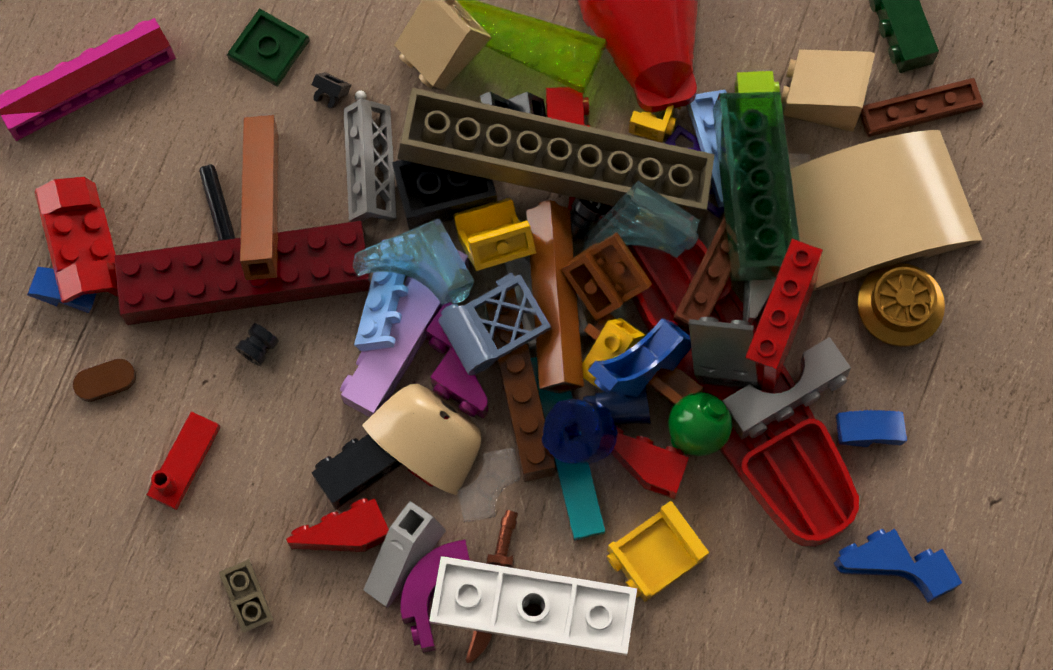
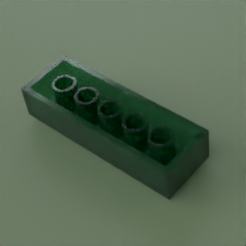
(755, 182)

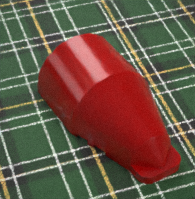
(650, 46)

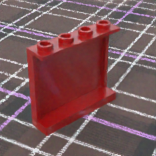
(784, 310)

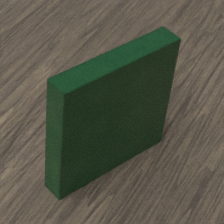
(268, 47)

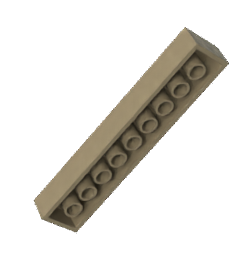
(549, 153)

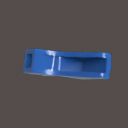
(888, 556)

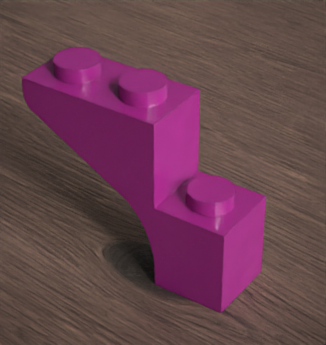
(450, 376)

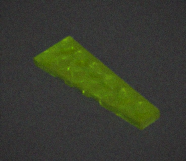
(540, 45)

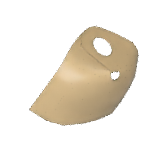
(422, 440)

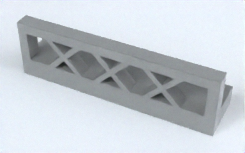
(363, 158)

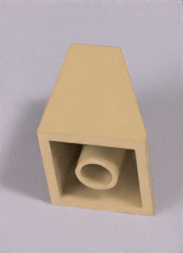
(440, 41)
(827, 87)

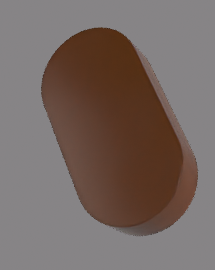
(104, 380)

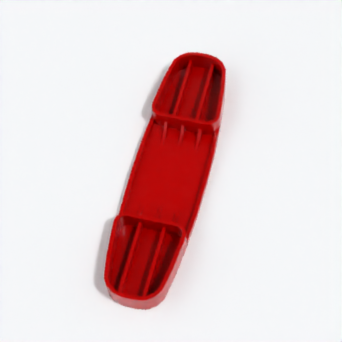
(794, 462)

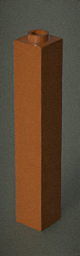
(259, 198)
(560, 347)

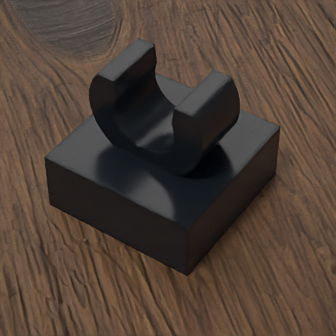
(330, 85)

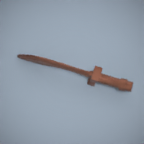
(508, 523)

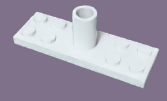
(494, 598)

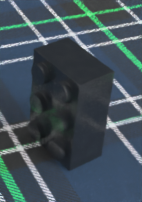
(438, 192)

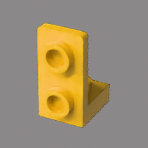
(650, 127)
(613, 341)

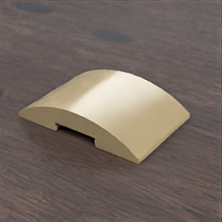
(881, 205)

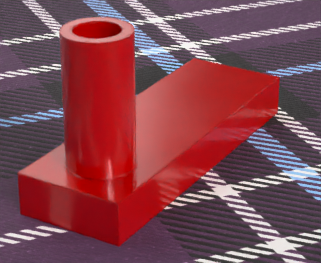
(183, 461)

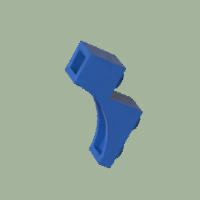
(633, 369)

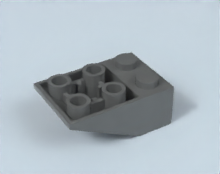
(721, 352)

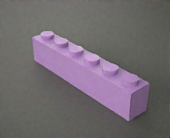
(382, 369)

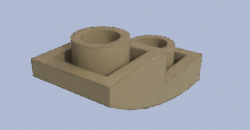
(246, 595)

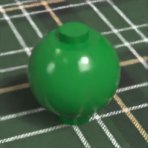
(699, 424)

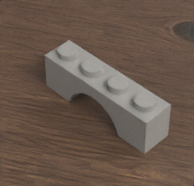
(821, 369)

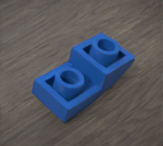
(45, 289)
(870, 427)

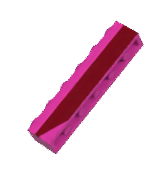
(85, 78)

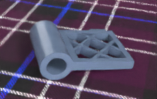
(470, 337)

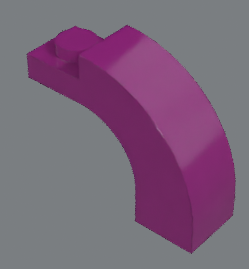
(420, 589)

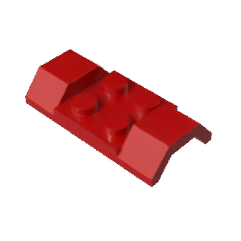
(77, 237)

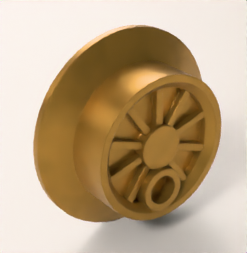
(901, 305)

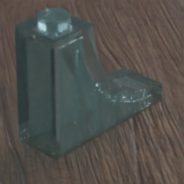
(647, 220)
(423, 255)

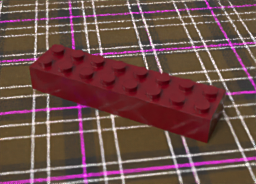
(211, 278)

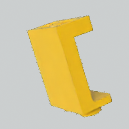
(493, 234)
(657, 552)

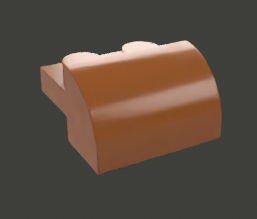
(606, 276)

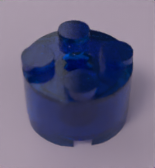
(563, 430)

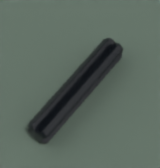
(216, 202)

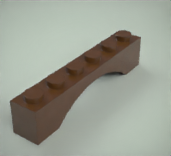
(522, 397)

